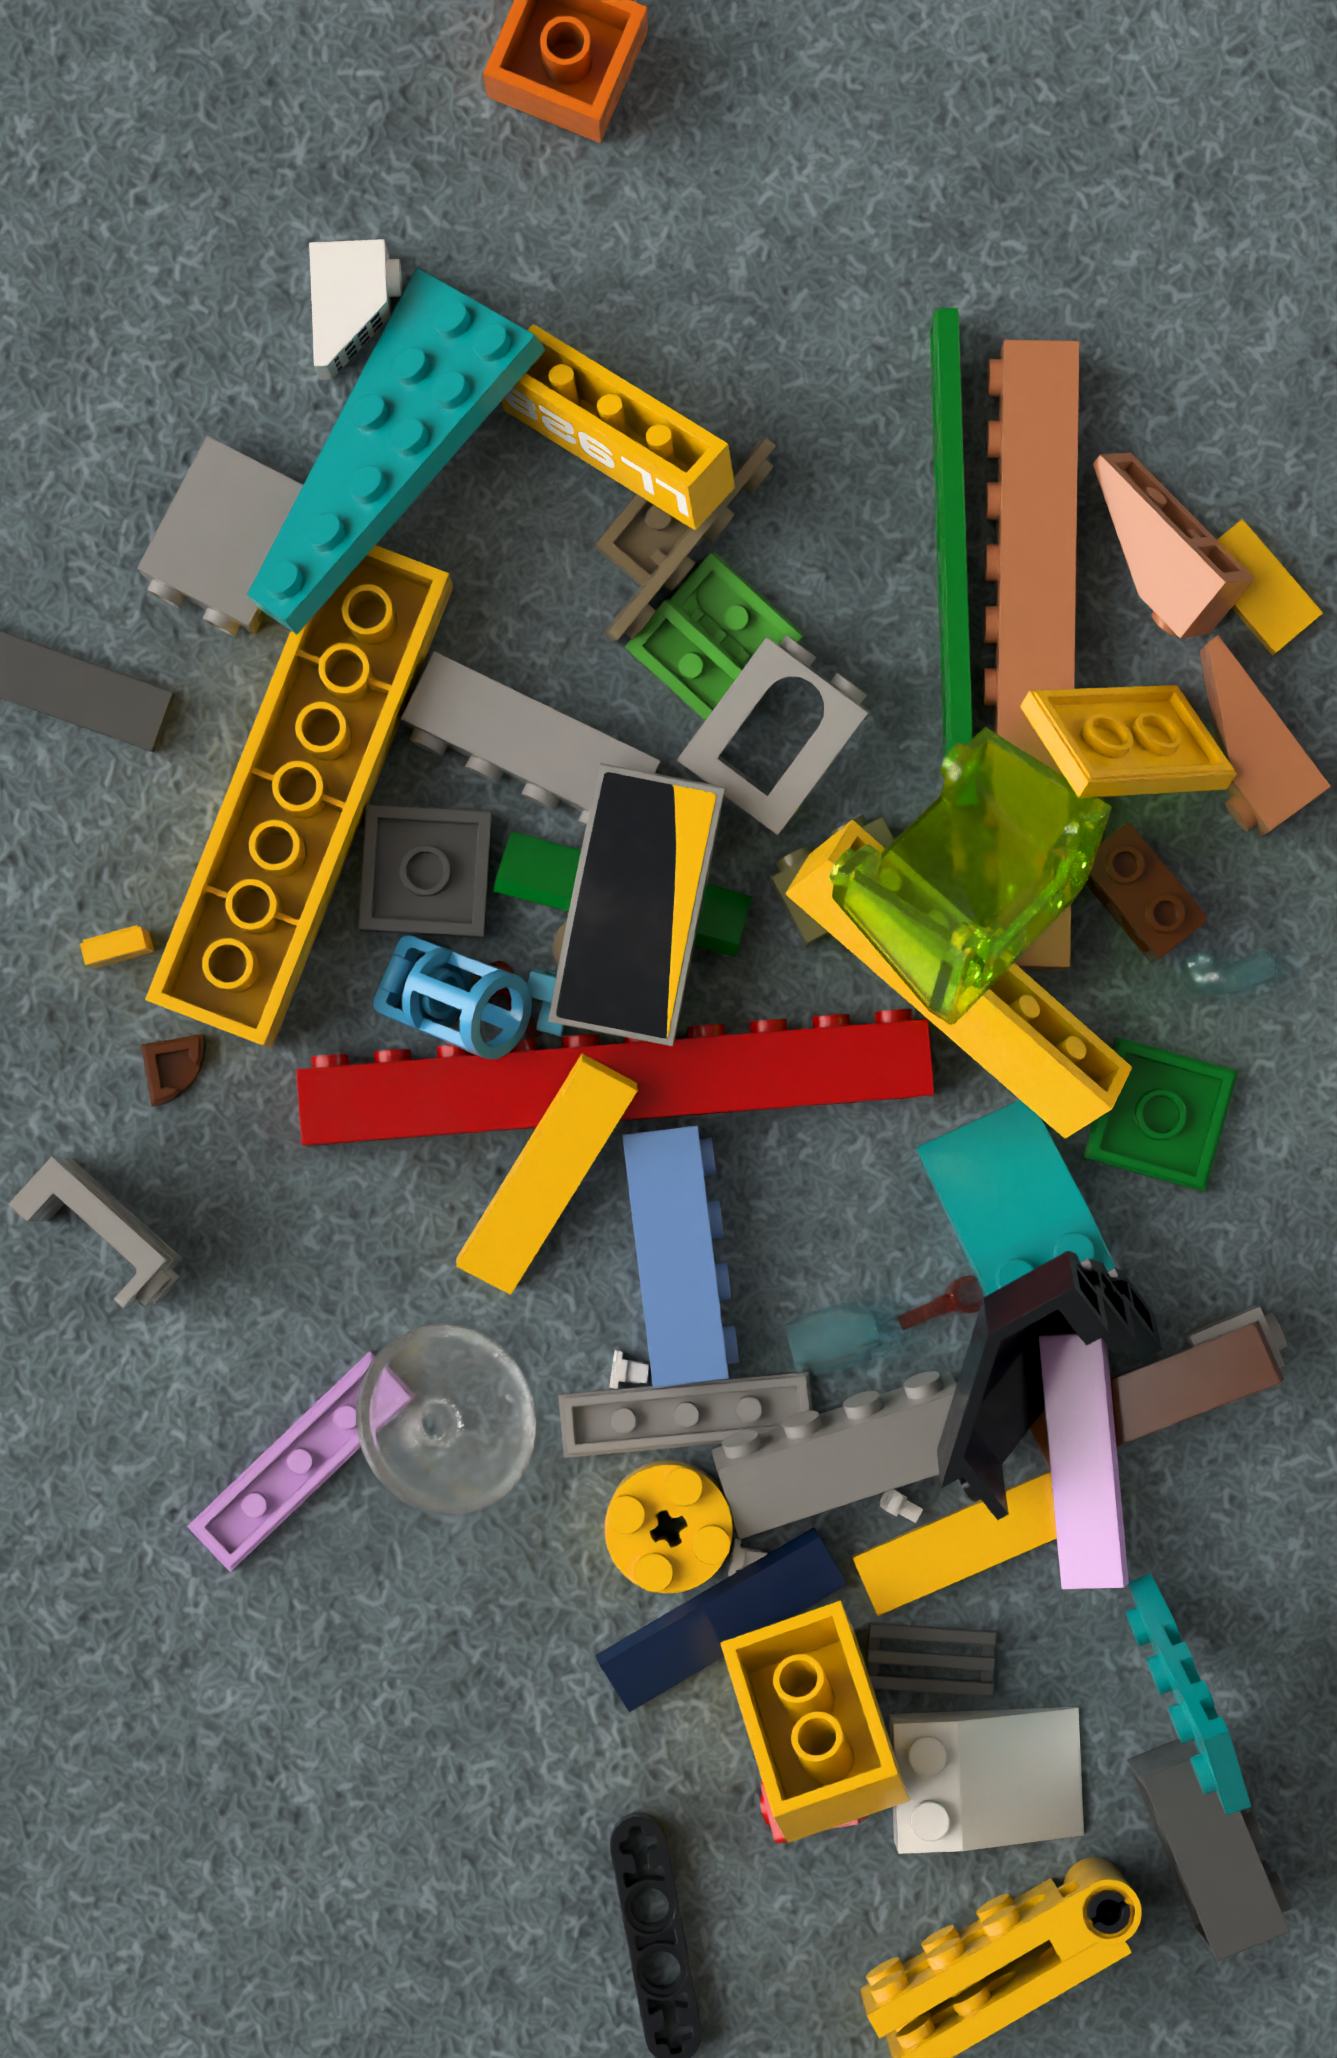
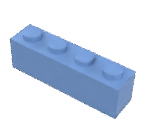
(676, 1256)

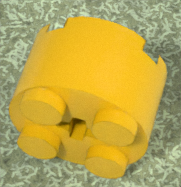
(653, 1560)

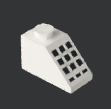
(349, 298)

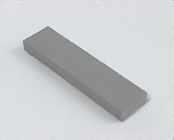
(678, 1414)

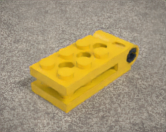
(1002, 1963)

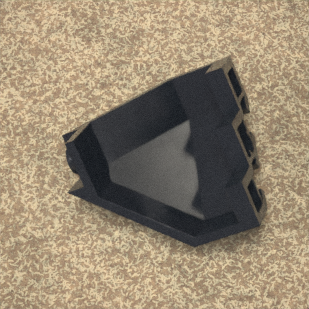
(1002, 1371)

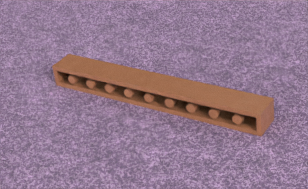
(1032, 556)

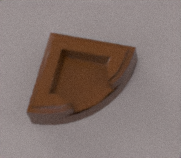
(172, 1066)

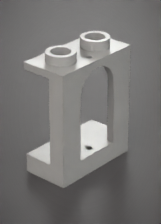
(840, 721)

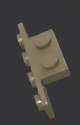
(655, 545)

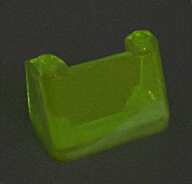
(973, 873)

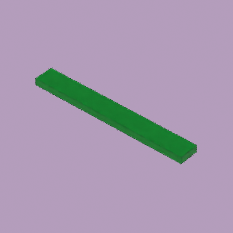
(950, 528)

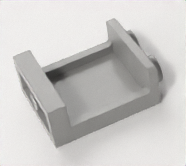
(219, 535)
(66, 1182)

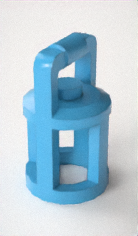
(439, 991)

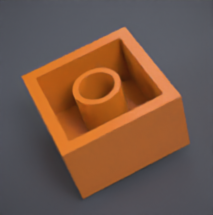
(567, 60)

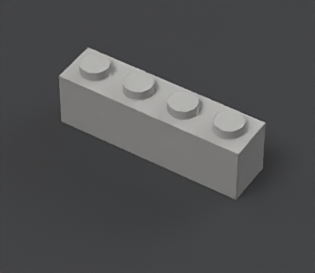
(513, 736)
(835, 1455)

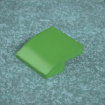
(708, 634)

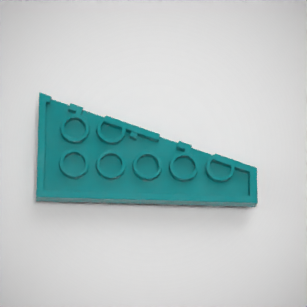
(413, 407)

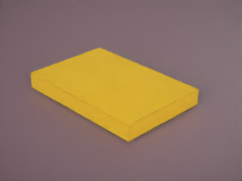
(1127, 740)

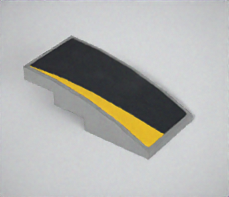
(636, 904)

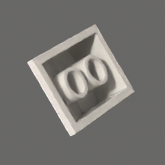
(987, 1778)

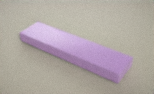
(1083, 1462)
(284, 1473)

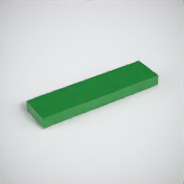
(547, 874)

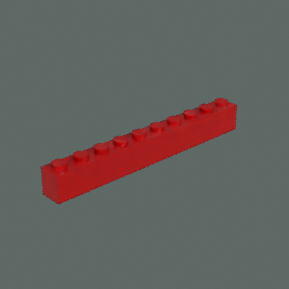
(690, 1078)

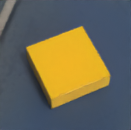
(116, 946)

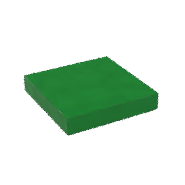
(1164, 1117)

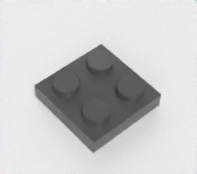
(425, 871)

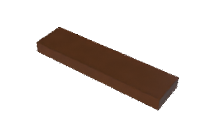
(1185, 1384)

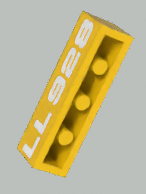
(622, 432)

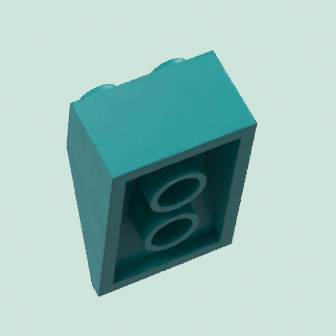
(1010, 1196)

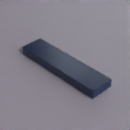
(692, 1633)

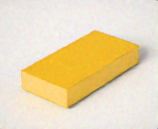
(1274, 602)

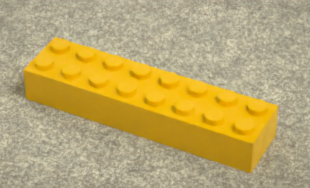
(299, 798)

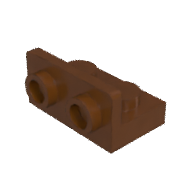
(1142, 894)

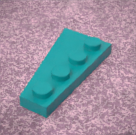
(1194, 1710)

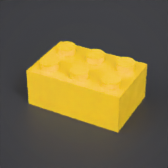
(814, 1722)

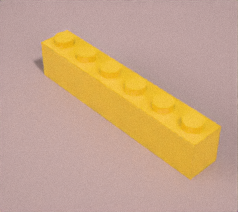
(1010, 1031)

